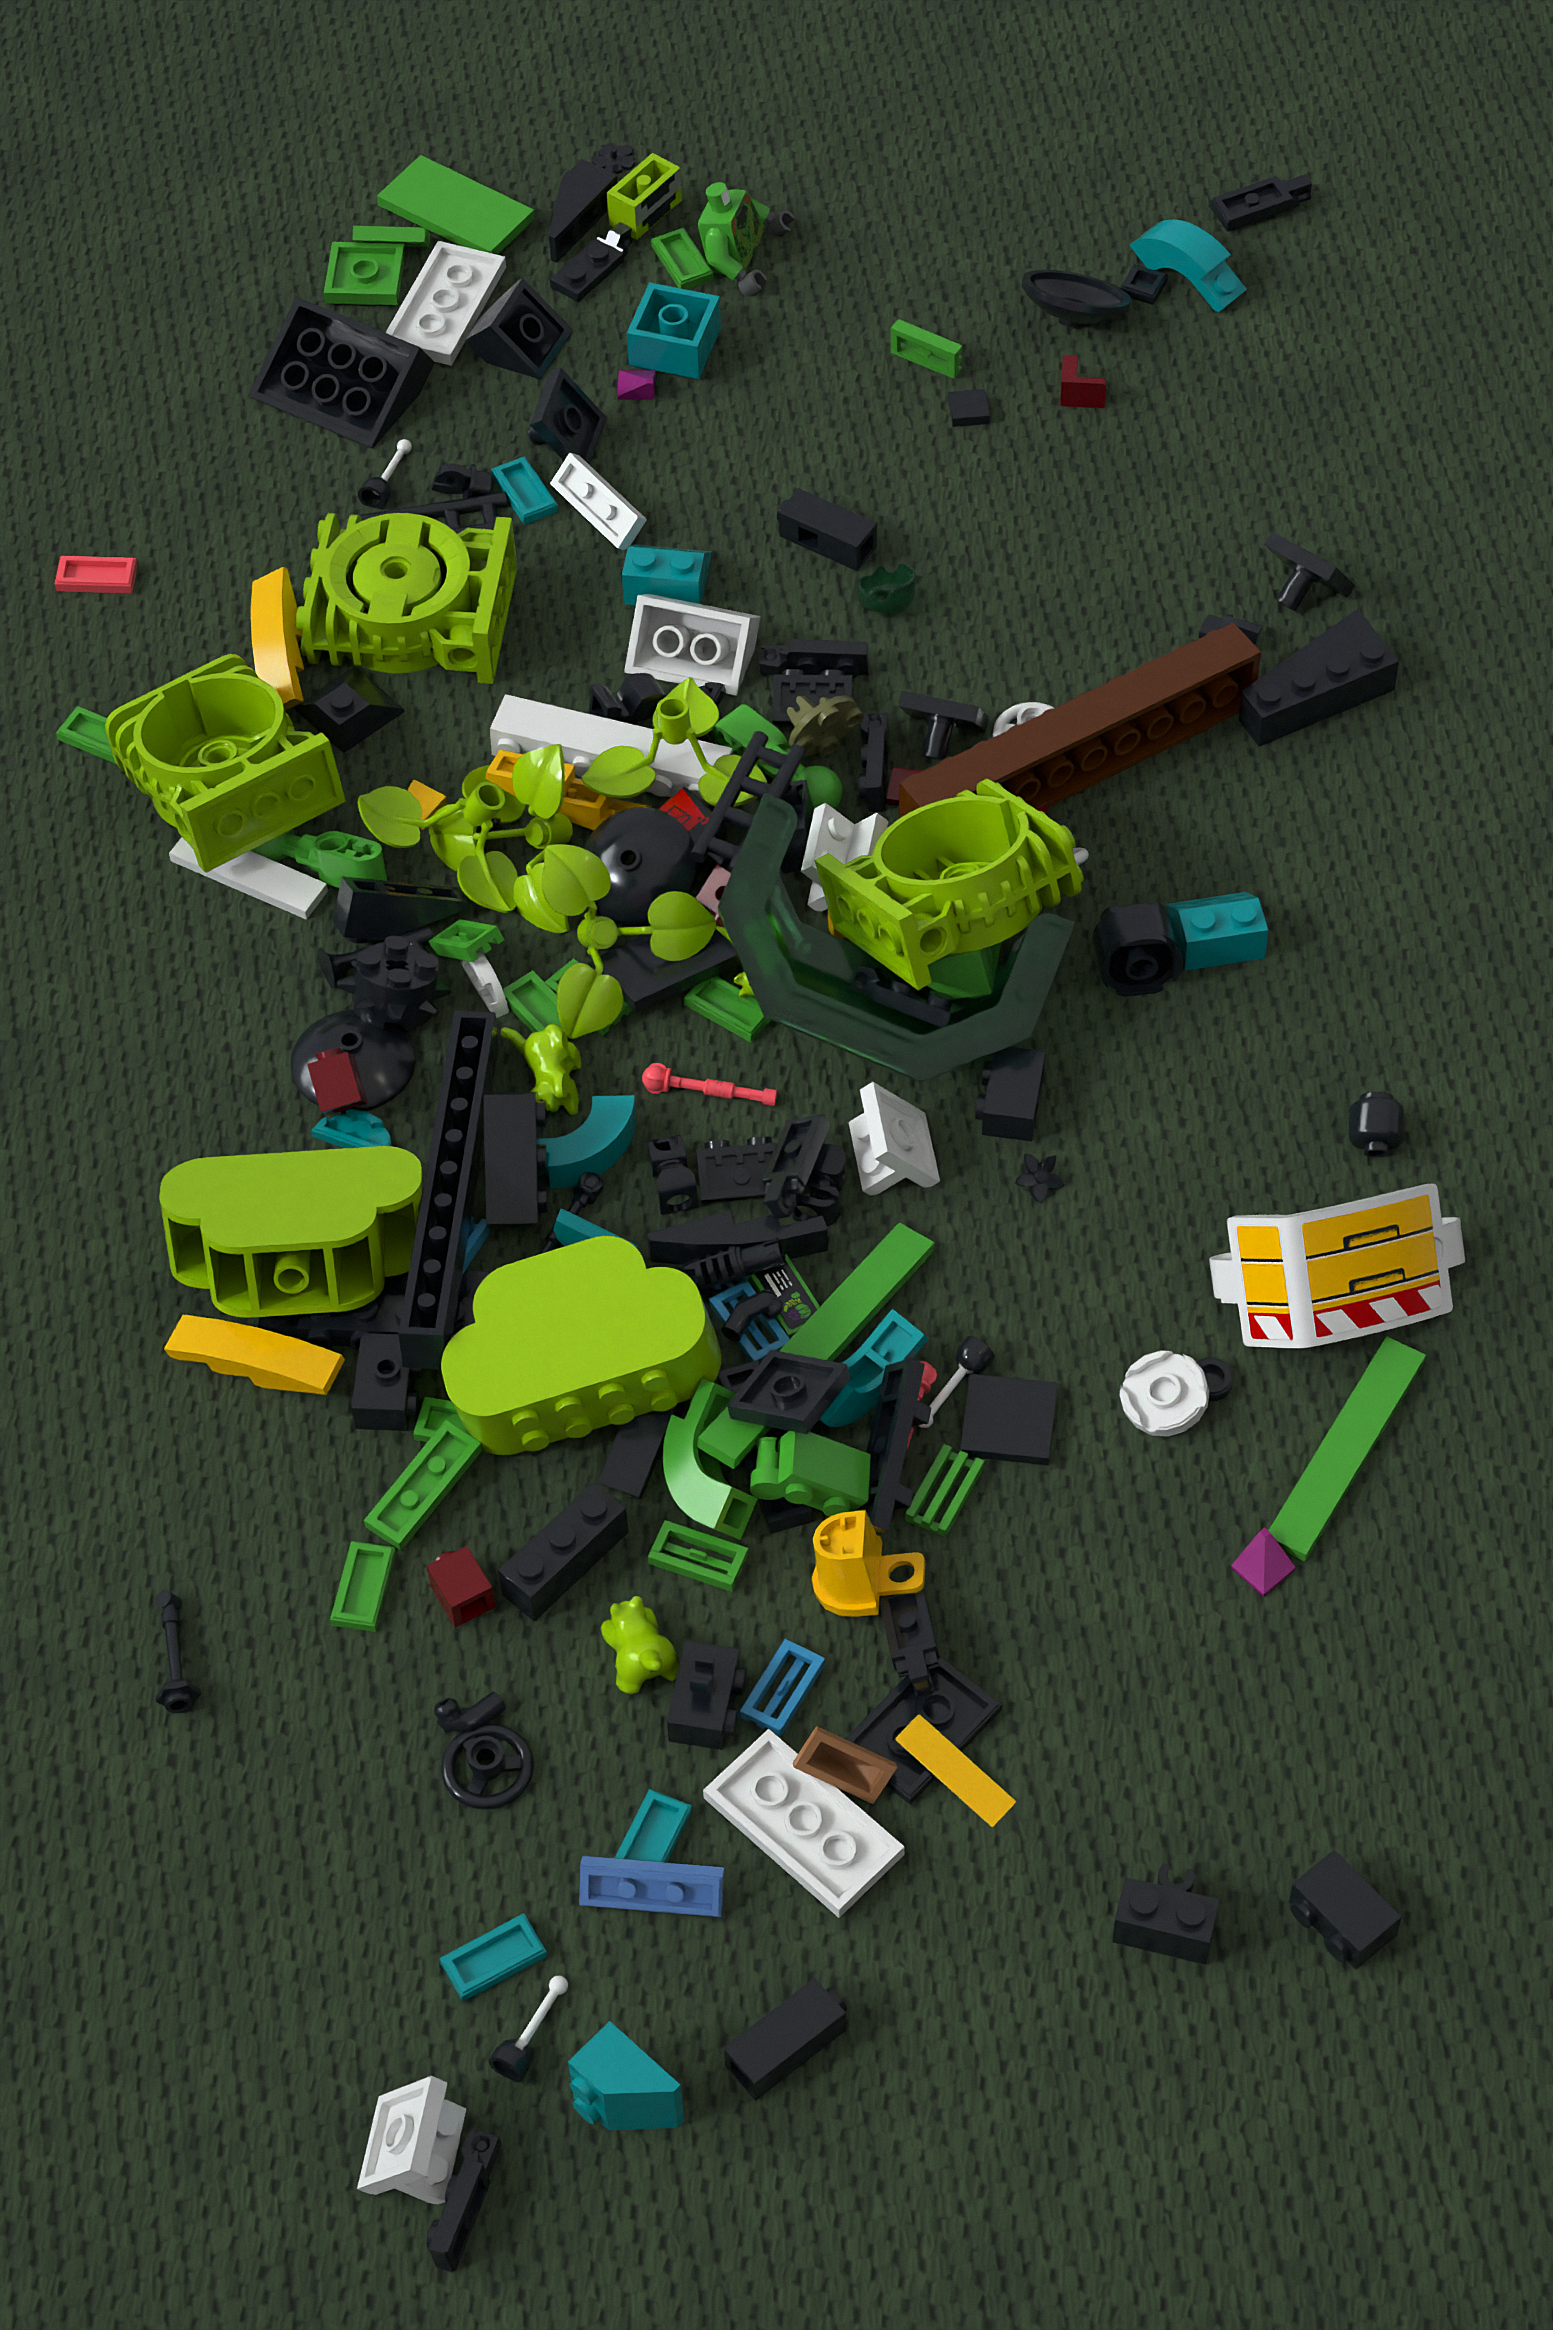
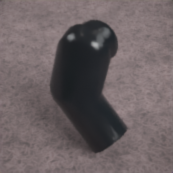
(749, 1308)

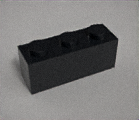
(514, 1157)
(563, 1551)

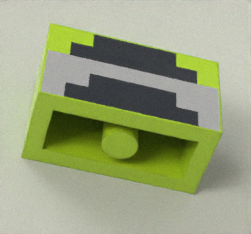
(645, 195)

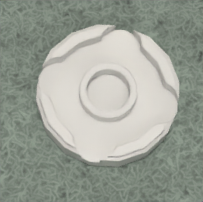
(1164, 1393)

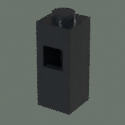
(827, 529)
(786, 2038)

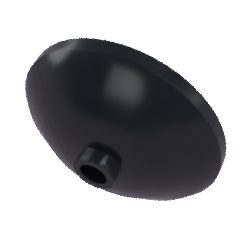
(1075, 297)
(660, 864)
(382, 1055)

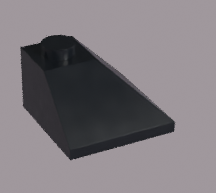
(519, 332)
(349, 709)

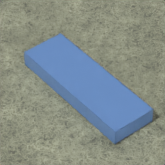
(651, 1886)

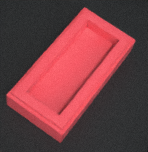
(96, 574)

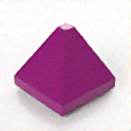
(636, 385)
(1263, 1563)

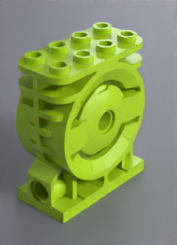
(397, 572)
(223, 760)
(950, 880)

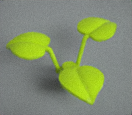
(680, 716)
(539, 783)
(486, 878)
(570, 885)

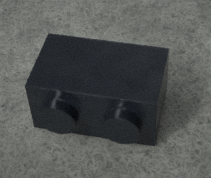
(1012, 1093)
(1343, 1910)

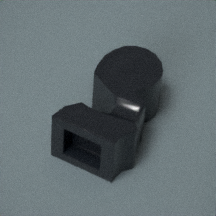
(634, 700)

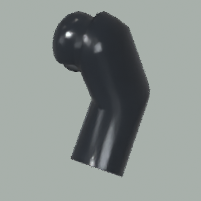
(468, 1719)

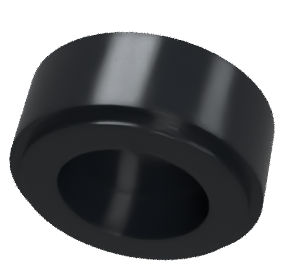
(1218, 1377)

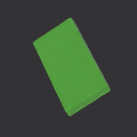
(455, 206)

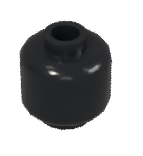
(1376, 1124)

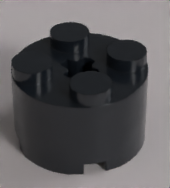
(1137, 948)

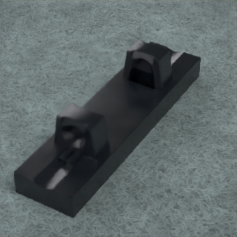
(894, 1416)

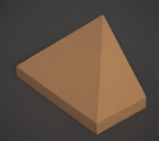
(844, 1765)

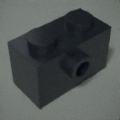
(383, 1386)

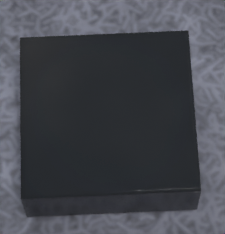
(1144, 284)
(968, 407)

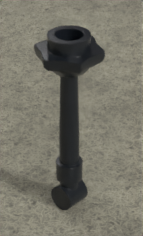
(177, 1694)

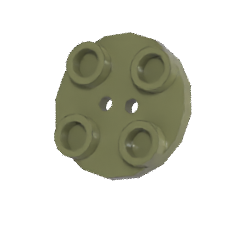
(823, 725)

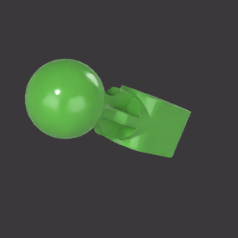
(736, 732)
(329, 854)

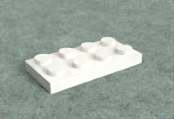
(447, 300)
(803, 1824)

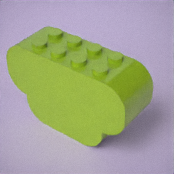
(292, 1227)
(577, 1346)

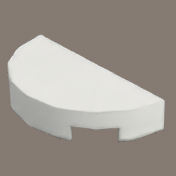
(486, 984)

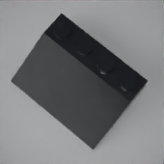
(340, 373)

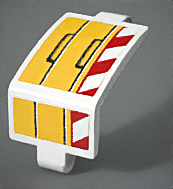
(1339, 1269)

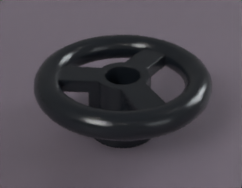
(482, 1746)

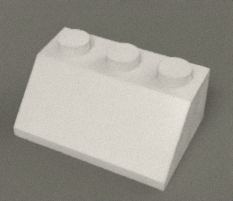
(690, 640)

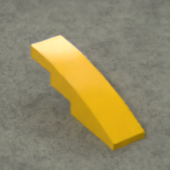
(276, 635)
(579, 802)
(255, 1353)

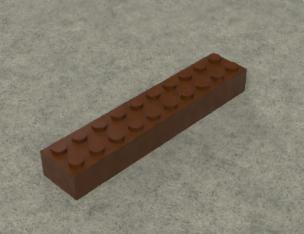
(1103, 728)

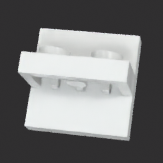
(842, 839)
(891, 1142)
(413, 2142)

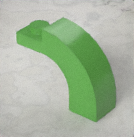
(695, 1475)

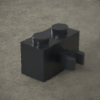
(705, 1695)
(1166, 1917)

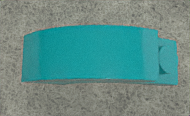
(1193, 254)
(594, 1144)
(889, 1343)

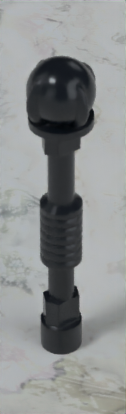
(585, 1192)

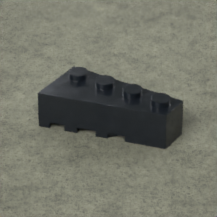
(1319, 681)

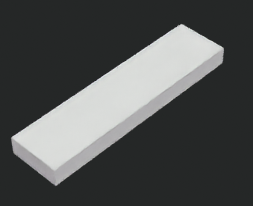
(260, 879)

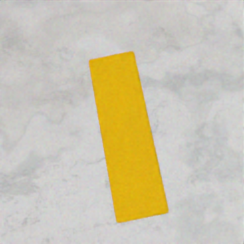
(955, 1770)

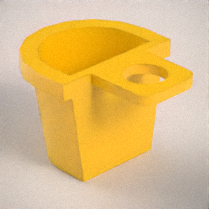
(851, 1566)

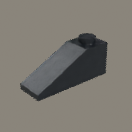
(578, 205)
(390, 908)

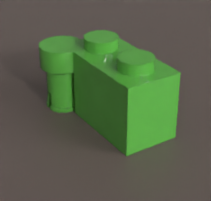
(811, 1472)

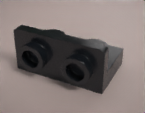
(796, 683)
(733, 1170)

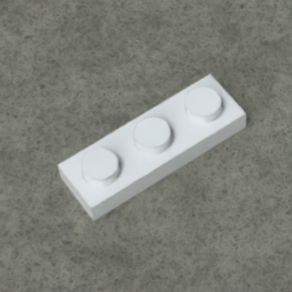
(598, 501)

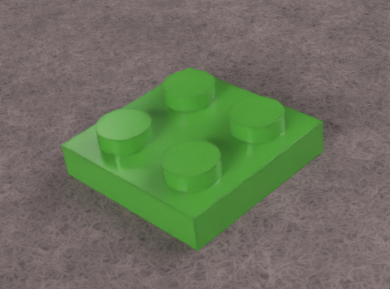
(364, 273)

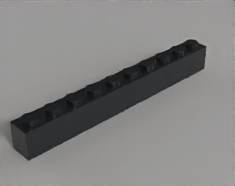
(448, 1191)

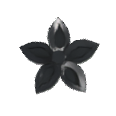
(1039, 1176)

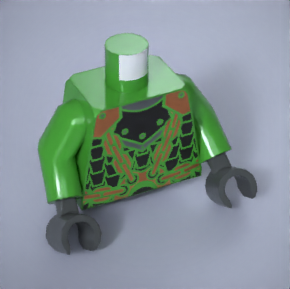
(732, 231)

